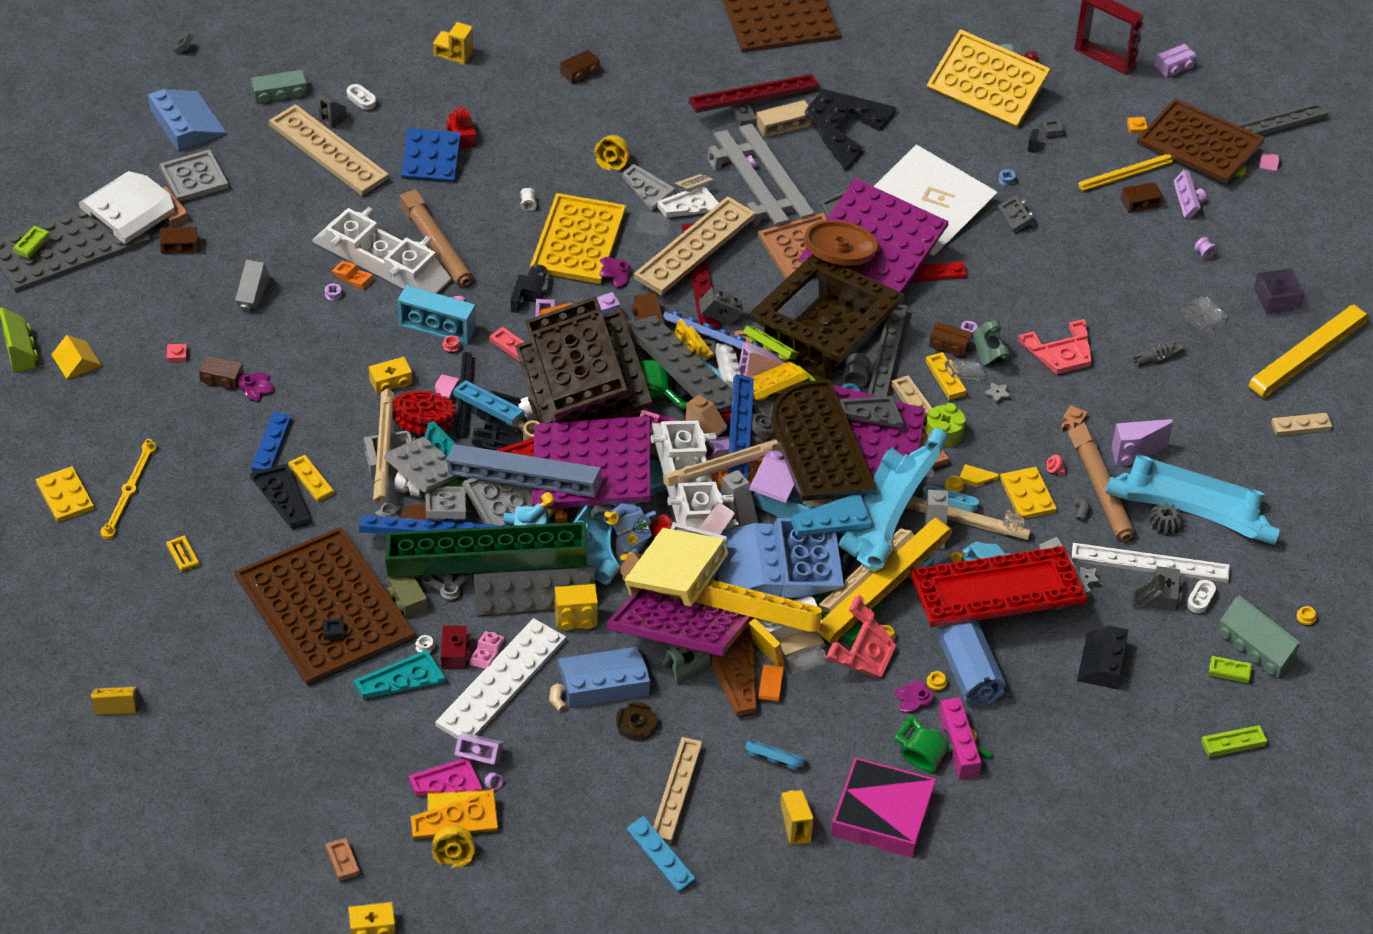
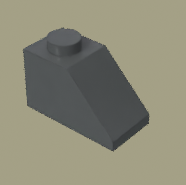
(330, 110)

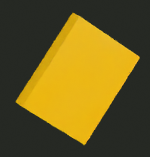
(75, 357)
(114, 700)

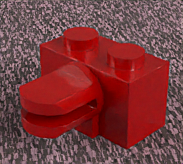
(462, 123)

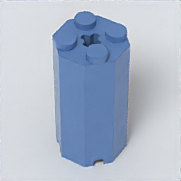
(972, 662)

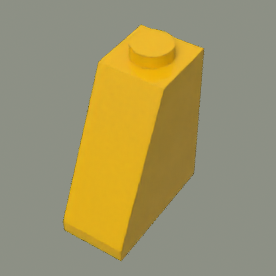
(797, 817)

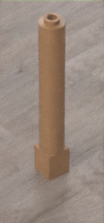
(415, 210)
(1088, 450)

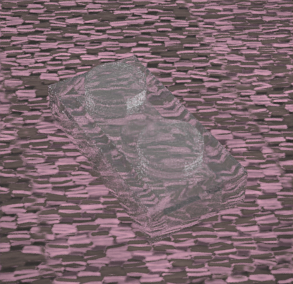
(964, 369)

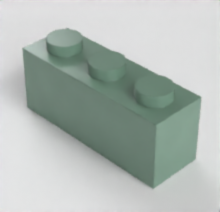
(278, 86)

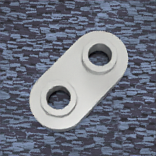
(361, 97)
(529, 410)
(1201, 598)

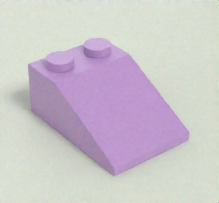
(1140, 438)
(773, 478)

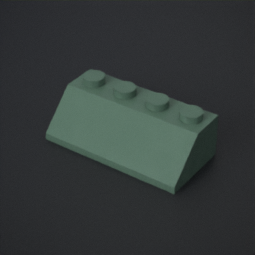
(1259, 637)

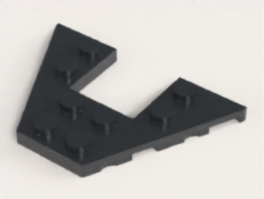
(829, 111)

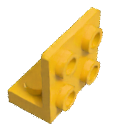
(692, 340)

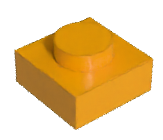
(1136, 125)

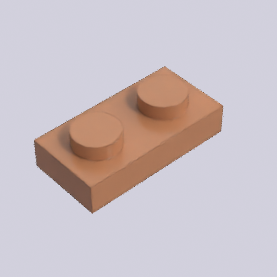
(342, 859)

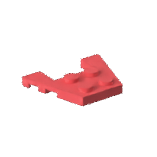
(1062, 354)
(871, 648)

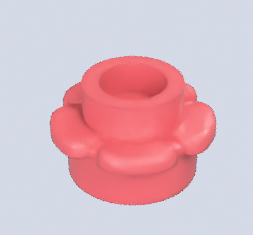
(451, 344)

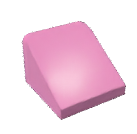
(1269, 161)

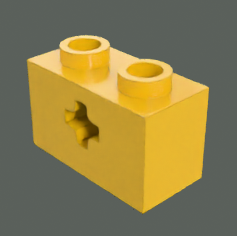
(390, 375)
(372, 919)

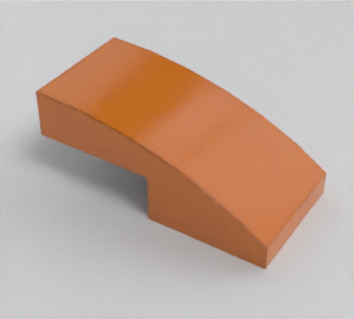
(350, 274)
(771, 682)

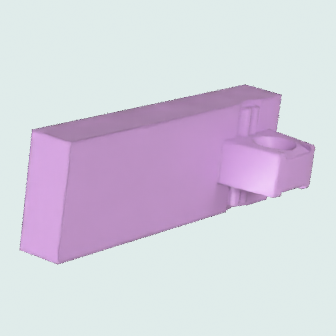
(1186, 193)

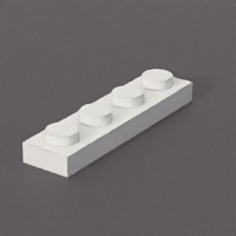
(727, 362)

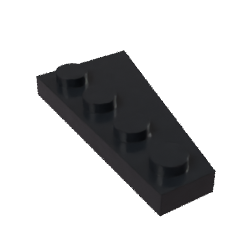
(281, 491)

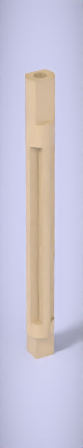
(384, 440)
(720, 463)
(970, 519)

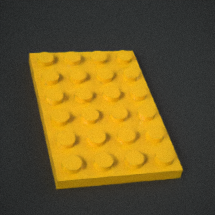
(988, 78)
(578, 236)

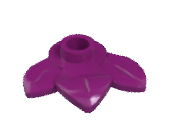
(615, 269)
(255, 384)
(914, 696)

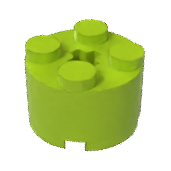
(949, 420)

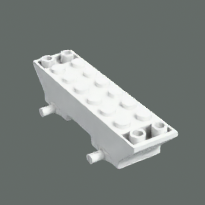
(395, 260)
(678, 447)

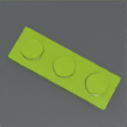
(770, 343)
(1234, 741)

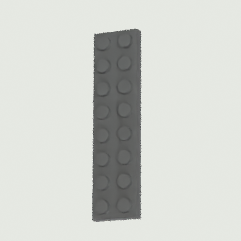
(681, 362)

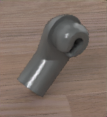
(1083, 509)

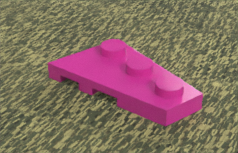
(450, 777)

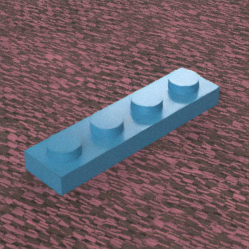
(488, 402)
(660, 854)

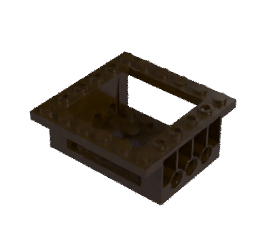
(844, 298)
(551, 372)

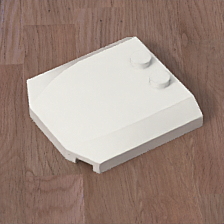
(129, 205)

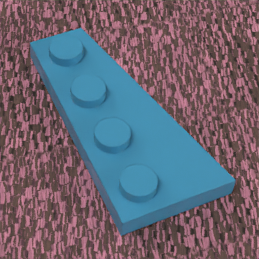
(836, 516)

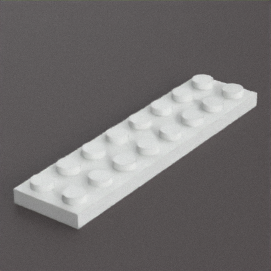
(501, 680)

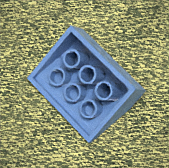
(185, 117)
(752, 559)
(807, 561)
(604, 677)

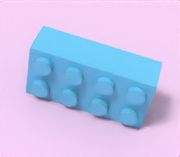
(436, 314)

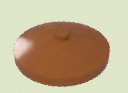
(840, 242)

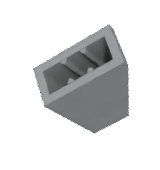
(252, 285)
(743, 502)
(937, 507)

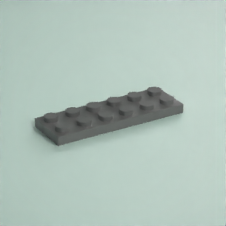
(525, 589)

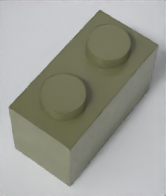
(407, 595)

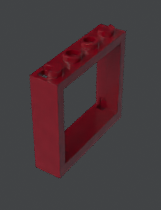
(1100, 54)

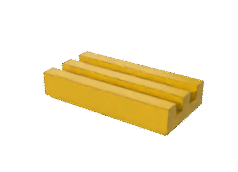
(188, 565)

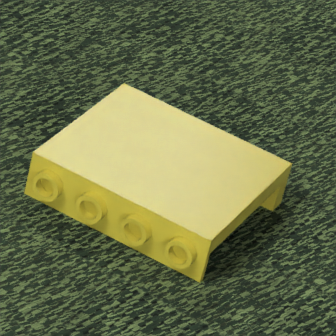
(678, 564)

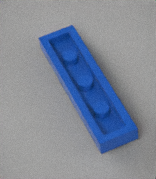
(271, 441)

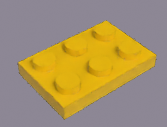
(1028, 493)
(64, 494)

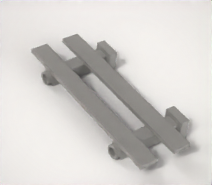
(758, 147)

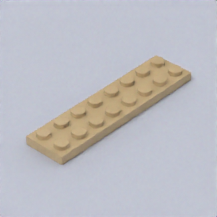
(329, 150)
(694, 245)

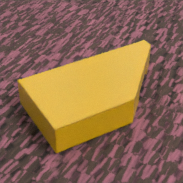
(976, 476)

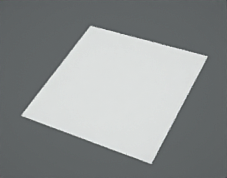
(923, 169)

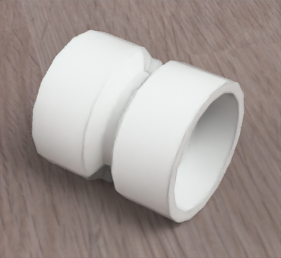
(404, 485)

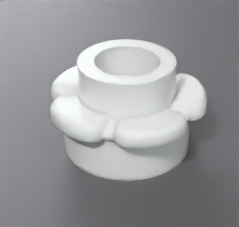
(425, 640)

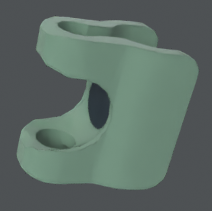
(989, 342)
(686, 664)

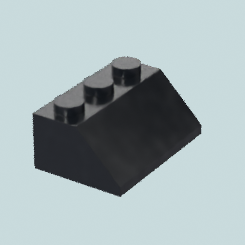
(1103, 657)

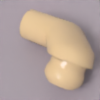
(555, 697)

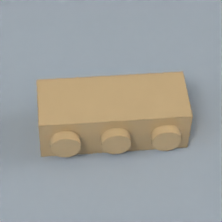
(783, 119)

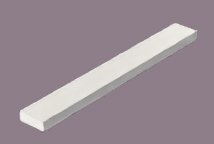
(1148, 562)

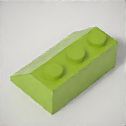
(17, 341)

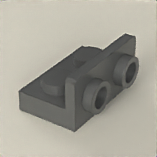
(1016, 214)

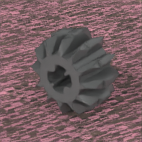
(1165, 518)

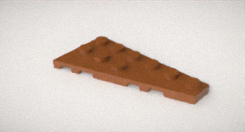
(737, 675)

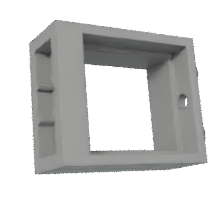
(371, 444)

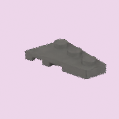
(873, 410)

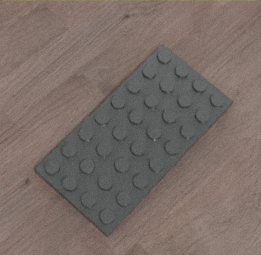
(73, 243)

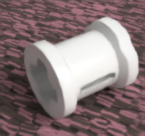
(528, 199)

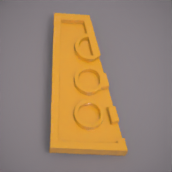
(474, 814)

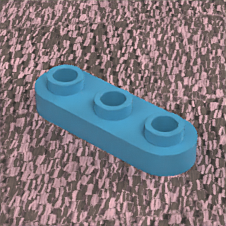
(774, 754)

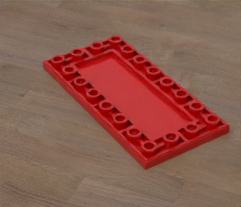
(997, 586)

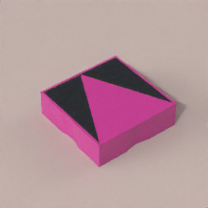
(883, 807)

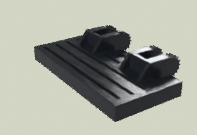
(496, 432)

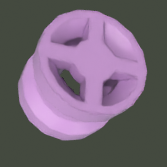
(1205, 248)

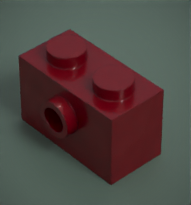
(454, 647)

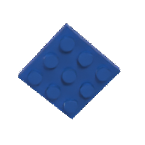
(431, 155)

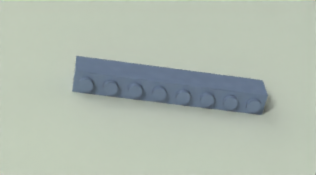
(524, 470)

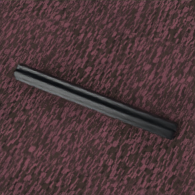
(462, 412)

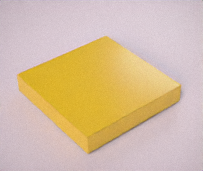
(766, 642)

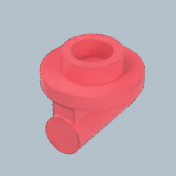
(1056, 465)

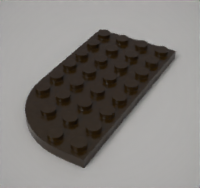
(819, 443)

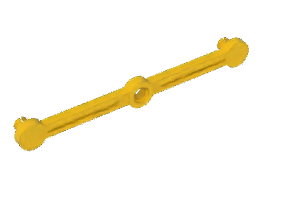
(148, 448)

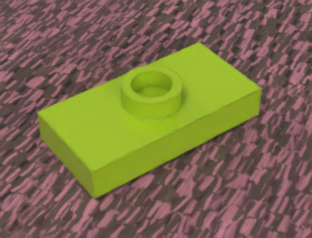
(31, 242)
(1230, 669)

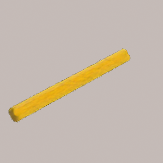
(1125, 172)

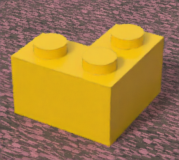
(455, 45)

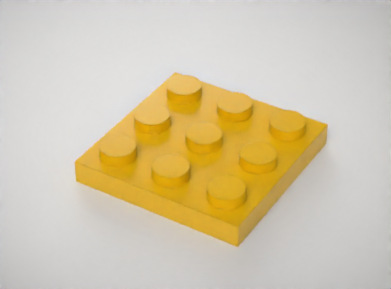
(777, 380)

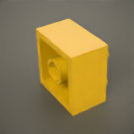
(576, 607)

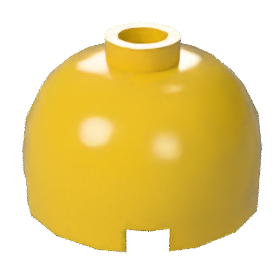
(611, 149)
(453, 842)

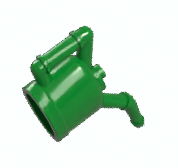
(657, 382)
(925, 746)

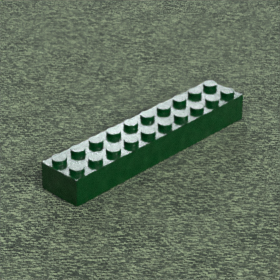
(486, 549)

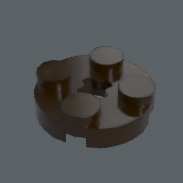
(632, 730)

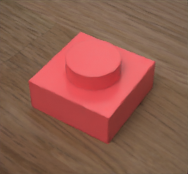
(176, 352)

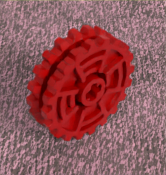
(419, 408)

